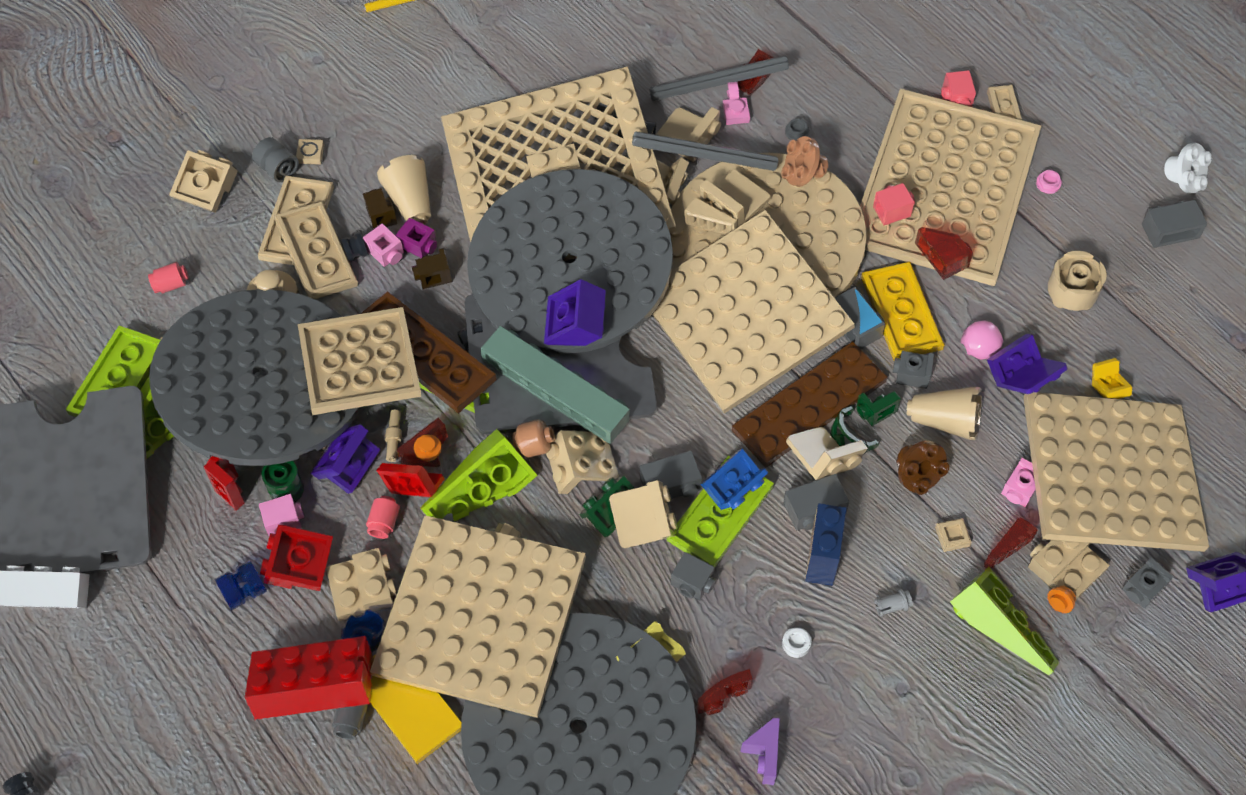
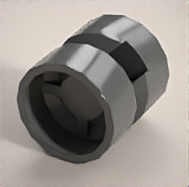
(275, 159)

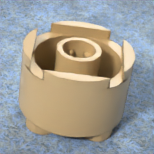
(1076, 281)

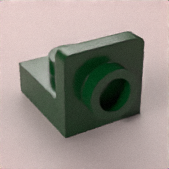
(880, 408)

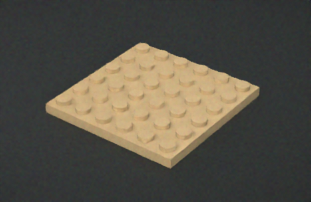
(748, 311)
(1114, 472)
(479, 616)

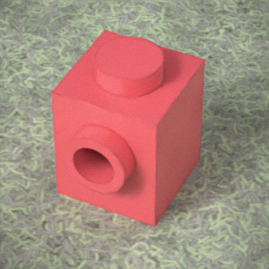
(958, 88)
(893, 203)

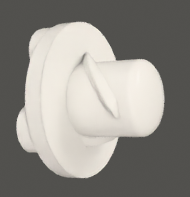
(1189, 168)

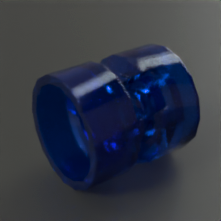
(233, 593)

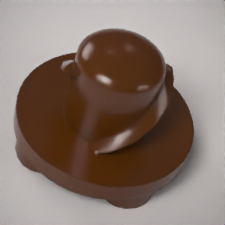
(921, 466)

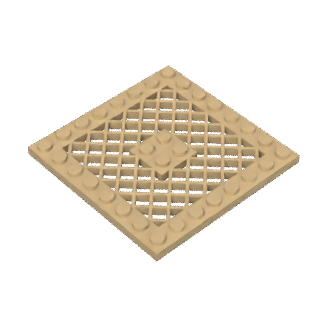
(546, 103)

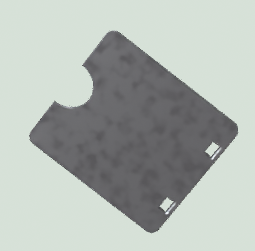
(515, 405)
(75, 485)

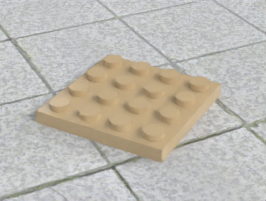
(358, 361)

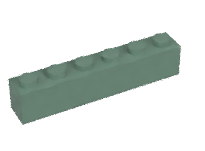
(555, 384)

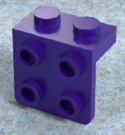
(1022, 367)

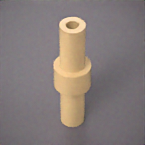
(393, 435)

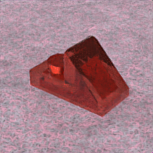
(406, 452)

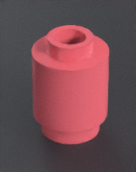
(168, 278)
(382, 517)

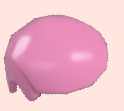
(982, 339)

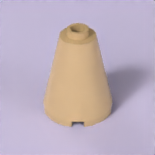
(407, 187)
(948, 411)

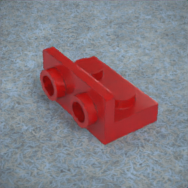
(223, 478)
(409, 479)

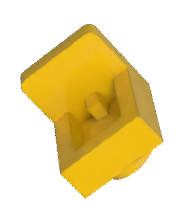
(1109, 381)

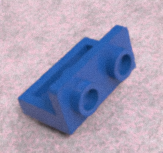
(734, 480)

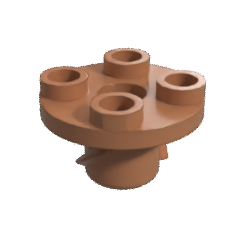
(803, 162)

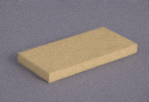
(293, 194)
(316, 250)

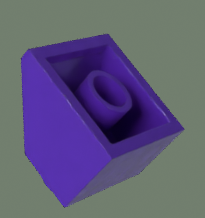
(575, 315)

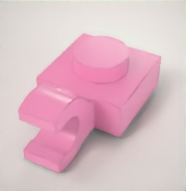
(735, 108)

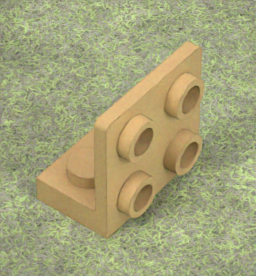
(735, 196)

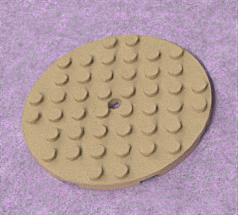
(816, 218)

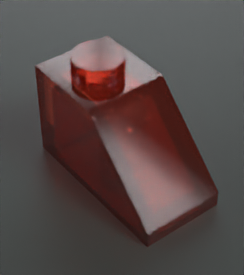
(944, 251)

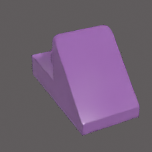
(765, 743)

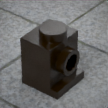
(379, 208)
(432, 270)

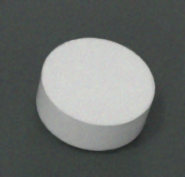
(796, 642)

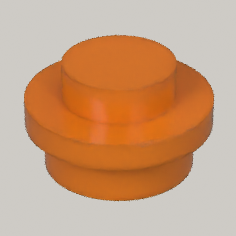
(427, 447)
(1061, 599)

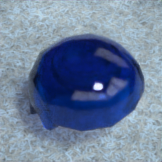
(368, 625)

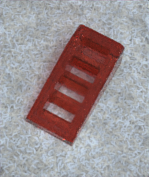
(1016, 538)

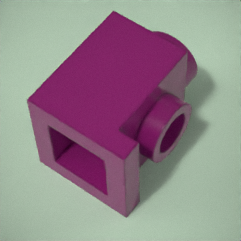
(417, 238)

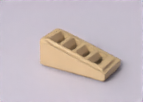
(709, 218)

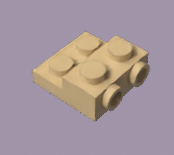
(203, 180)
(1067, 565)
(361, 584)

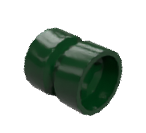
(283, 480)

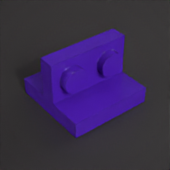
(347, 459)
(1221, 580)

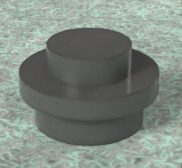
(796, 128)

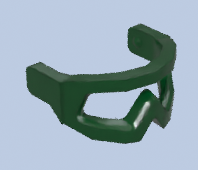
(840, 437)

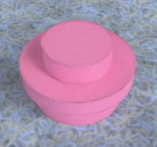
(1048, 182)

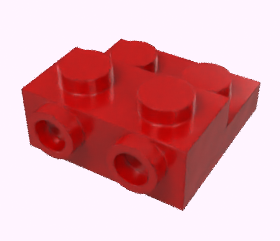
(296, 558)

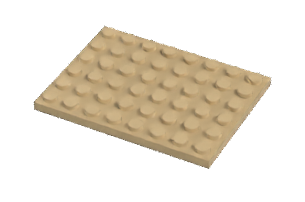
(963, 175)

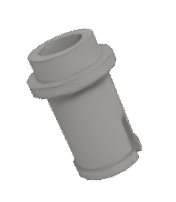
(894, 602)

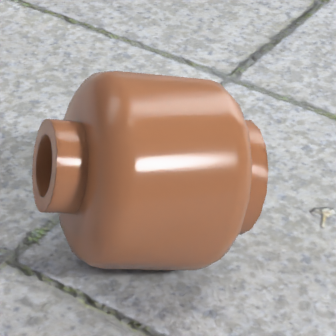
(533, 438)

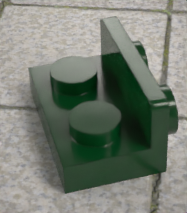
(599, 509)

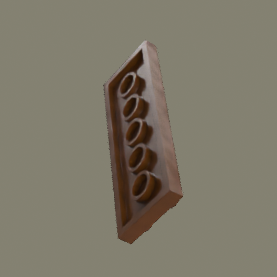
(439, 361)
(808, 403)

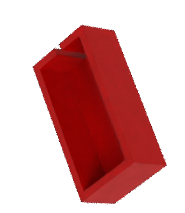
(309, 678)

